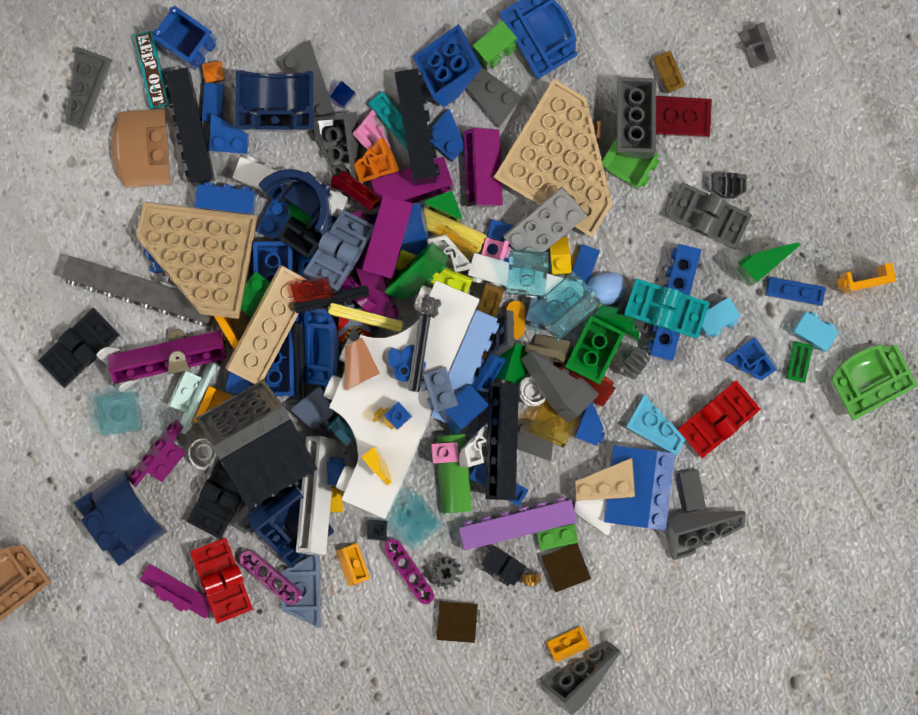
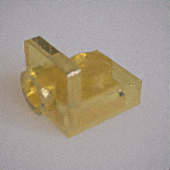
(380, 413)

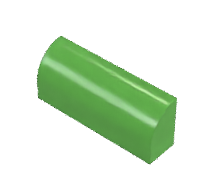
(453, 480)

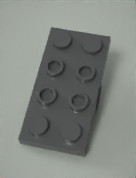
(709, 215)

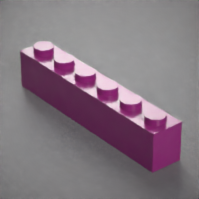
(375, 283)
(155, 358)

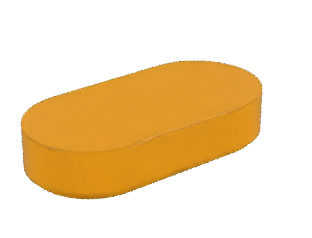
(519, 317)

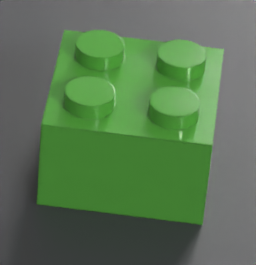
(495, 45)

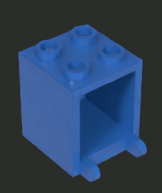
(184, 38)

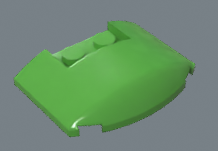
(872, 379)

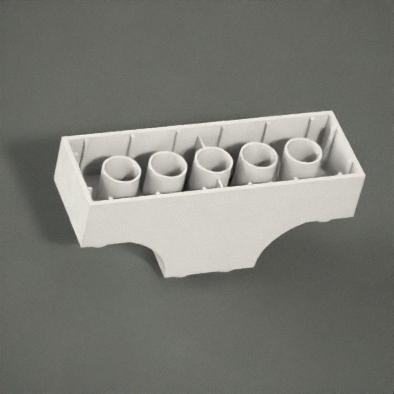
(359, 403)

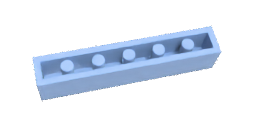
(470, 353)

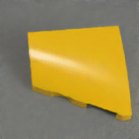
(378, 465)

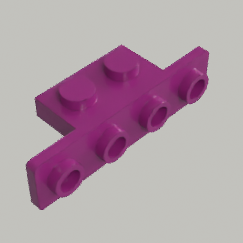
(161, 458)
(175, 591)

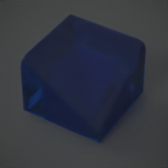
(343, 95)

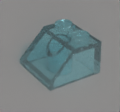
(527, 273)

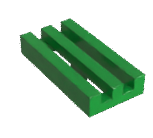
(799, 360)

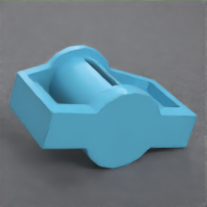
(341, 430)

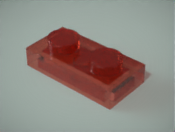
(311, 289)

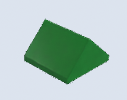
(445, 205)
(513, 368)

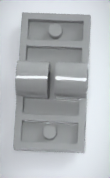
(546, 223)

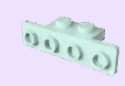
(190, 392)

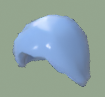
(608, 287)

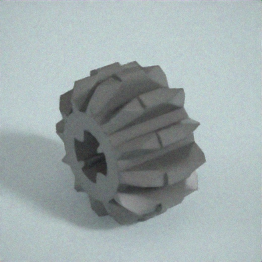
(635, 363)
(440, 574)

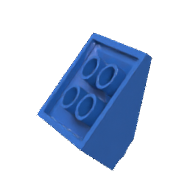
(448, 65)
(416, 231)

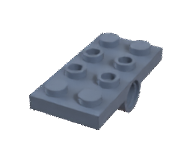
(340, 249)

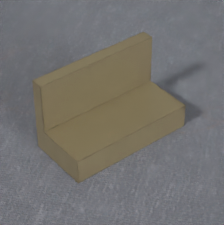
(550, 348)

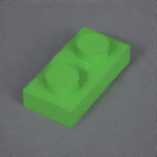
(557, 537)

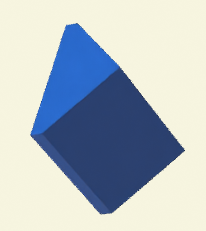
(469, 408)

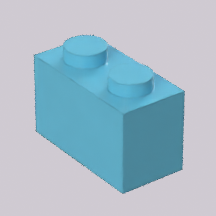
(719, 316)
(815, 331)

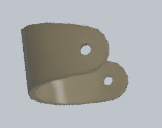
(180, 364)

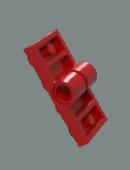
(719, 419)
(221, 580)

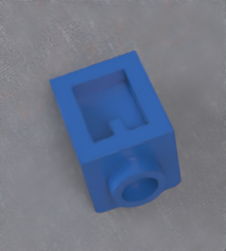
(398, 415)

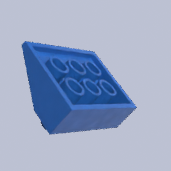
(652, 489)

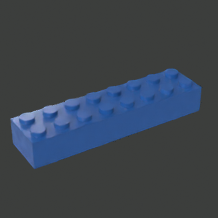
(267, 259)

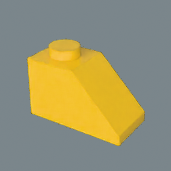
(560, 257)

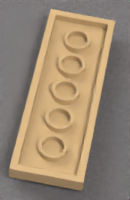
(266, 329)

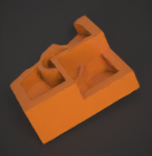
(376, 162)

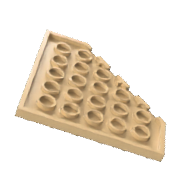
(558, 151)
(201, 253)

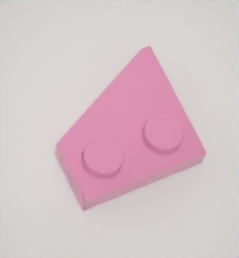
(368, 132)

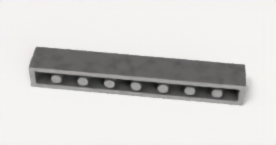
(132, 289)

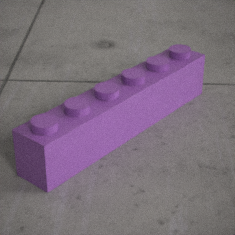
(517, 524)

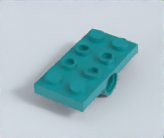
(666, 308)

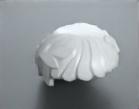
(530, 392)
(202, 454)

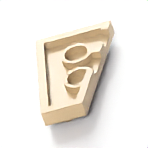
(608, 484)

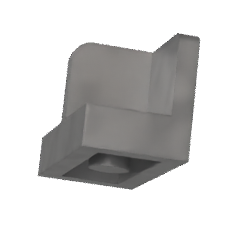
(758, 45)

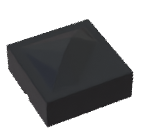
(377, 530)

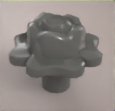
(430, 306)

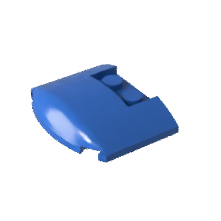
(541, 33)
(320, 346)

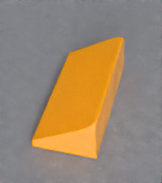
(352, 564)
(568, 644)

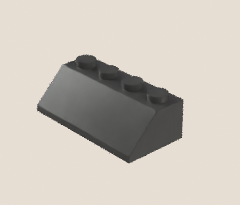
(636, 117)

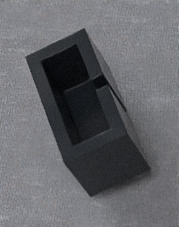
(299, 238)
(503, 565)

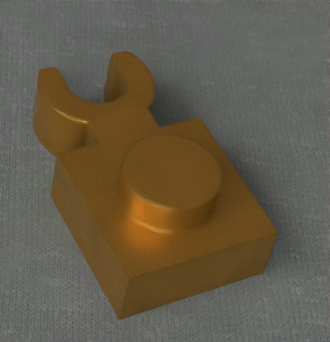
(531, 579)

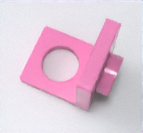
(503, 251)
(445, 452)

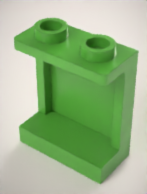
(628, 169)

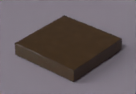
(566, 567)
(457, 621)

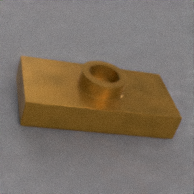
(669, 72)

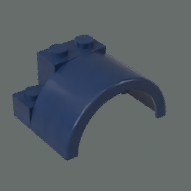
(276, 101)
(303, 193)
(275, 518)
(119, 519)

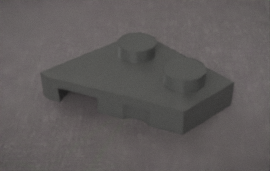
(504, 336)

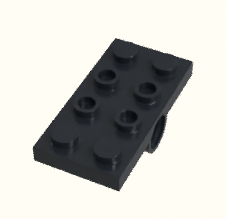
(78, 347)
(215, 503)

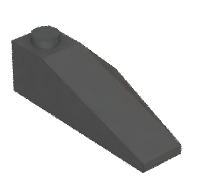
(338, 142)
(692, 530)

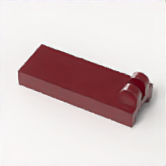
(356, 190)

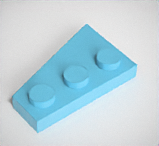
(654, 427)

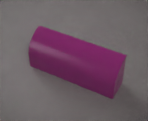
(481, 166)
(401, 184)
(387, 237)

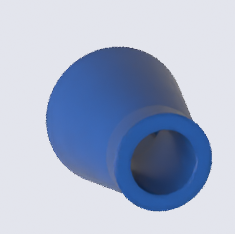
(334, 469)

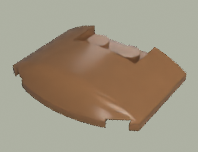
(141, 148)
(19, 578)

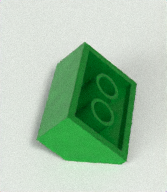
(417, 272)

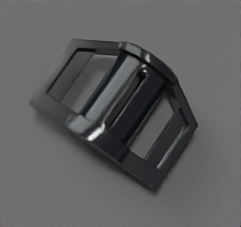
(728, 184)

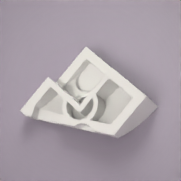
(456, 260)
(475, 450)
(593, 513)

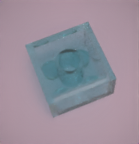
(119, 413)
(417, 522)

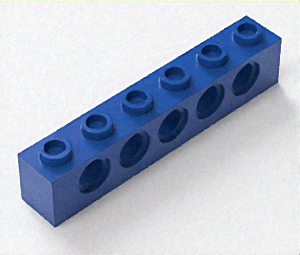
(691, 257)

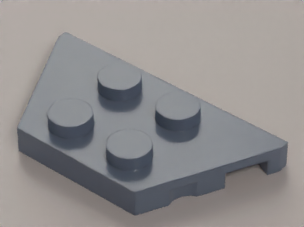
(307, 578)

